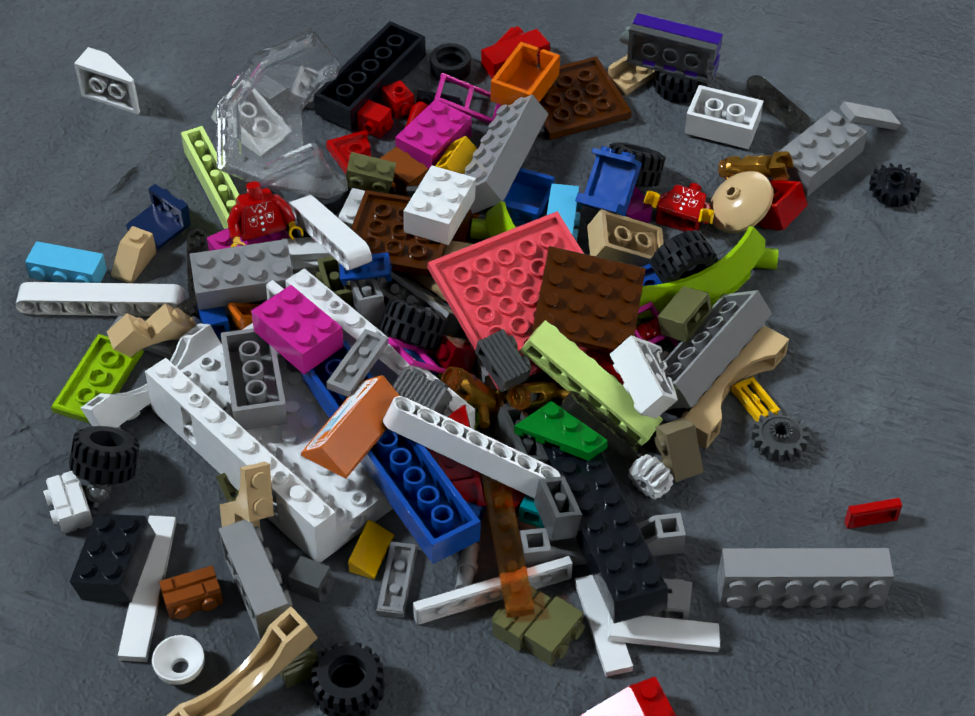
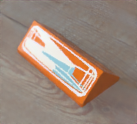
(352, 428)

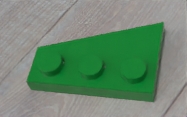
(562, 429)

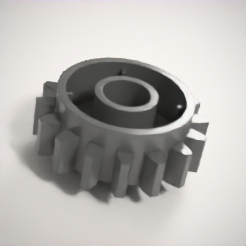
(780, 437)

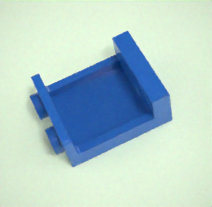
(610, 181)
(528, 196)

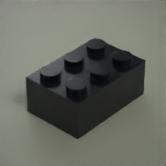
(113, 558)

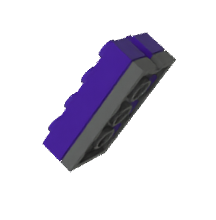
(673, 48)

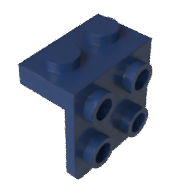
(164, 217)

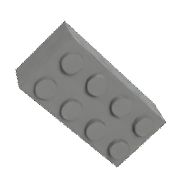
(824, 150)
(239, 273)
(253, 380)
(254, 574)

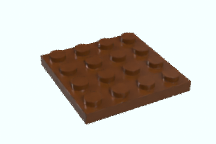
(582, 100)
(382, 228)
(589, 299)

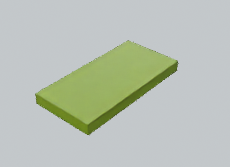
(98, 372)

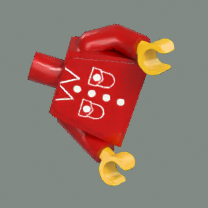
(681, 207)
(259, 215)

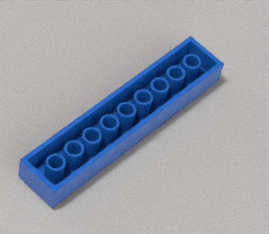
(407, 478)

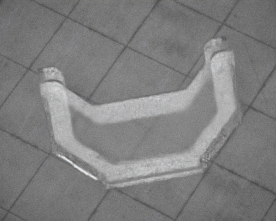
(263, 119)

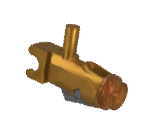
(769, 166)
(475, 393)
(536, 394)

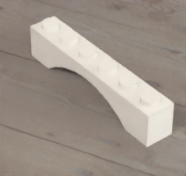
(115, 409)

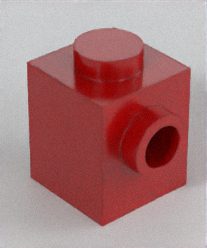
(398, 98)
(374, 118)

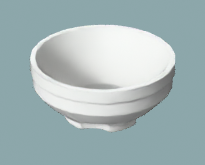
(175, 650)

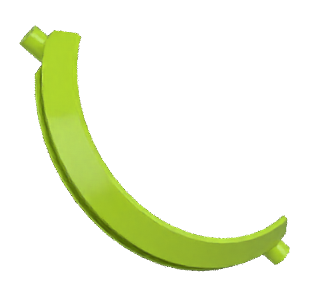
(719, 279)

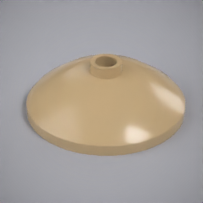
(741, 202)

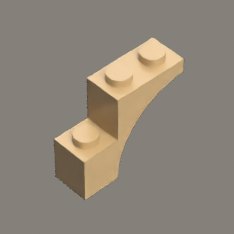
(134, 333)
(254, 496)

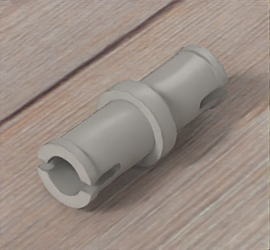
(467, 566)

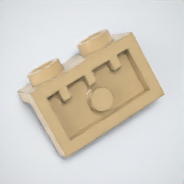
(629, 76)

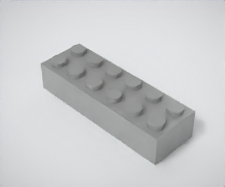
(504, 150)
(714, 345)
(804, 577)

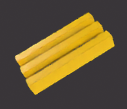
(751, 401)

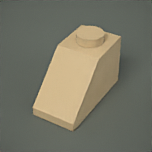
(133, 254)

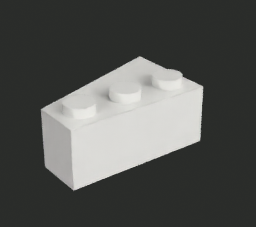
(644, 376)

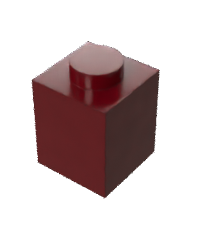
(455, 353)

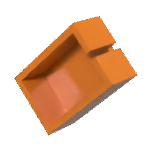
(522, 76)

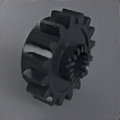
(894, 185)

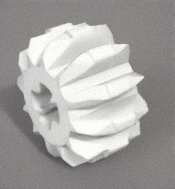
(651, 476)

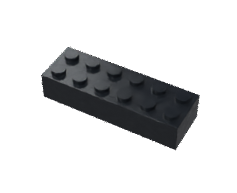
(376, 65)

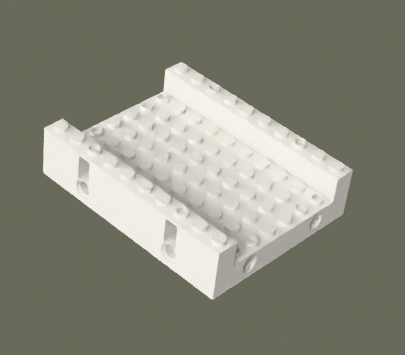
(309, 501)

